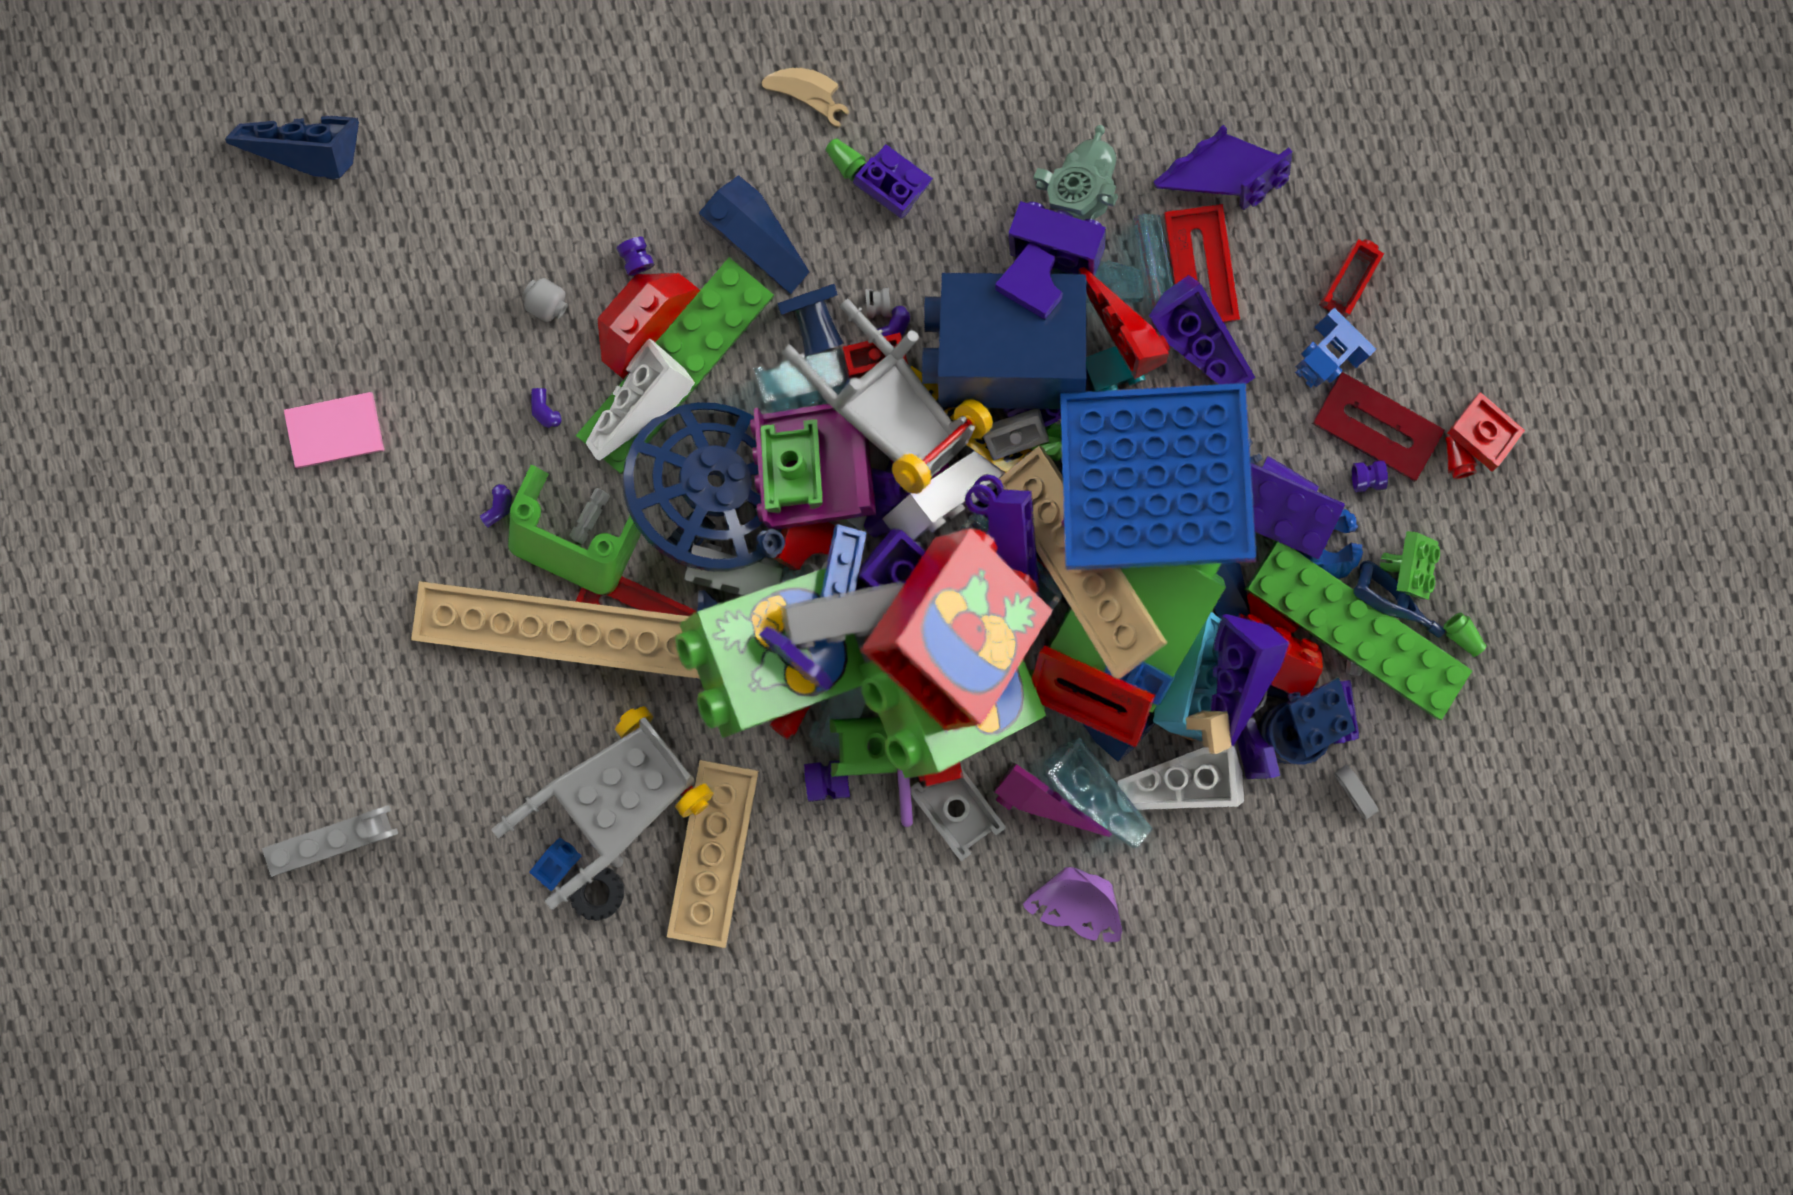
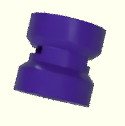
(635, 256)
(1369, 476)

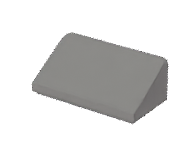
(1016, 434)

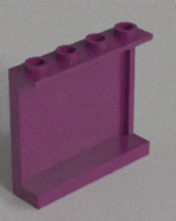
(843, 468)

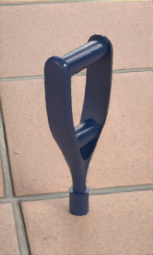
(1405, 606)

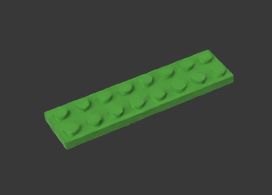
(700, 336)
(1358, 631)

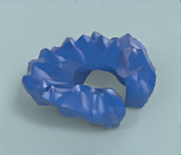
(1342, 562)

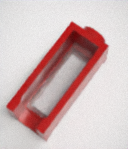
(1352, 277)

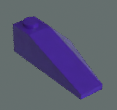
(1198, 333)
(1246, 667)

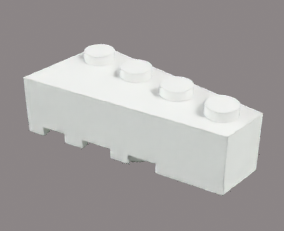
(942, 497)

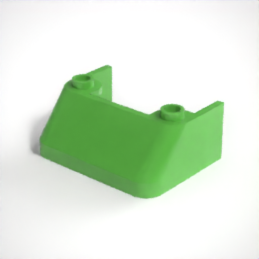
(593, 569)

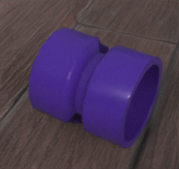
(820, 783)

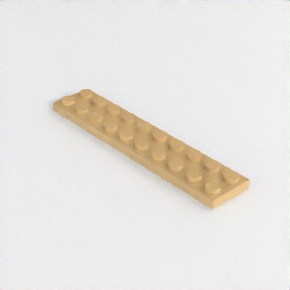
(549, 628)

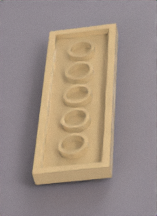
(713, 856)

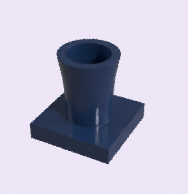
(814, 319)

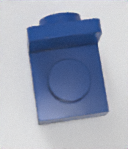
(555, 863)

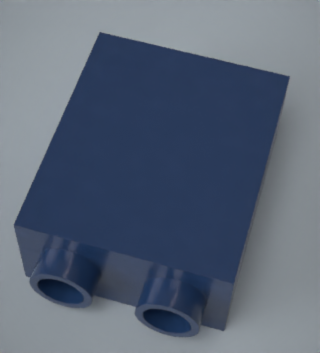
(1002, 350)

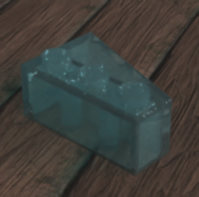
(787, 385)

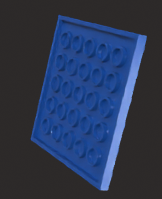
(1157, 477)

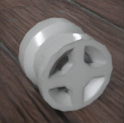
(881, 302)

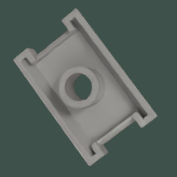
(965, 830)

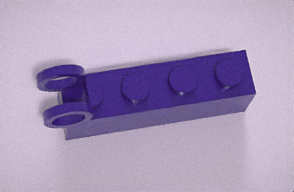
(1009, 524)

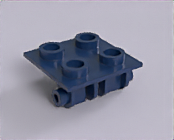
(1320, 716)

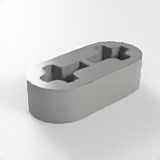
(1356, 792)

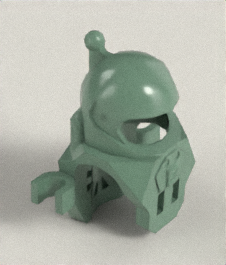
(1077, 195)

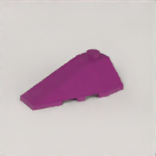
(1031, 795)

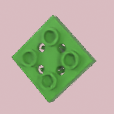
(1414, 565)

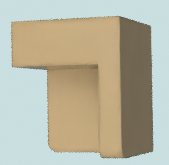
(1214, 729)

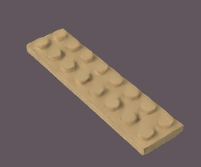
(1098, 597)

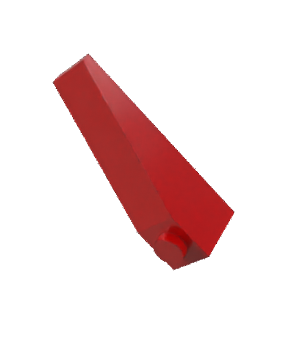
(1131, 334)

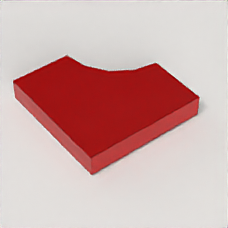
(803, 542)

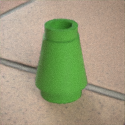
(845, 158)
(1464, 633)

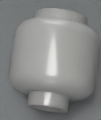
(544, 300)

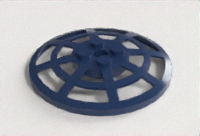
(696, 489)

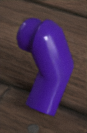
(898, 322)
(541, 411)
(500, 506)

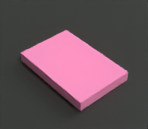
(333, 430)

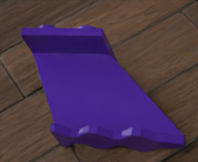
(1228, 168)

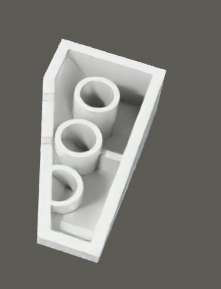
(650, 391)
(1188, 782)

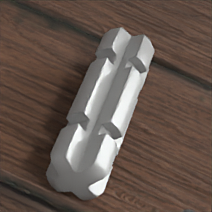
(589, 516)

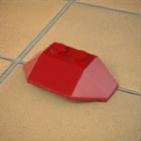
(641, 313)

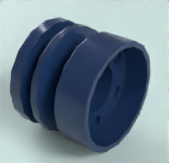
(1273, 730)

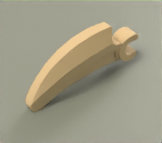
(808, 87)

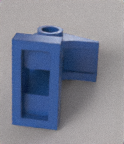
(1320, 363)

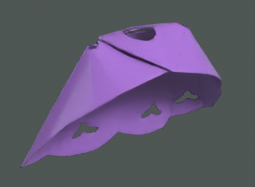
(1079, 900)

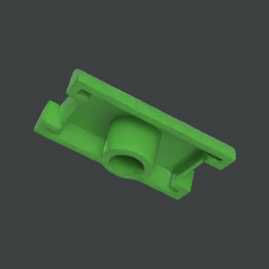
(791, 484)
(853, 749)

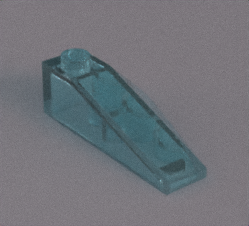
(1092, 790)

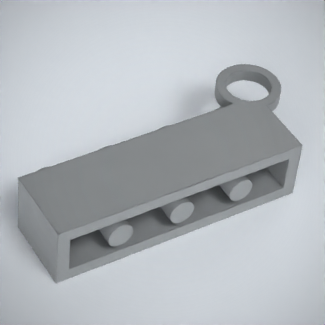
(837, 615)
(328, 841)

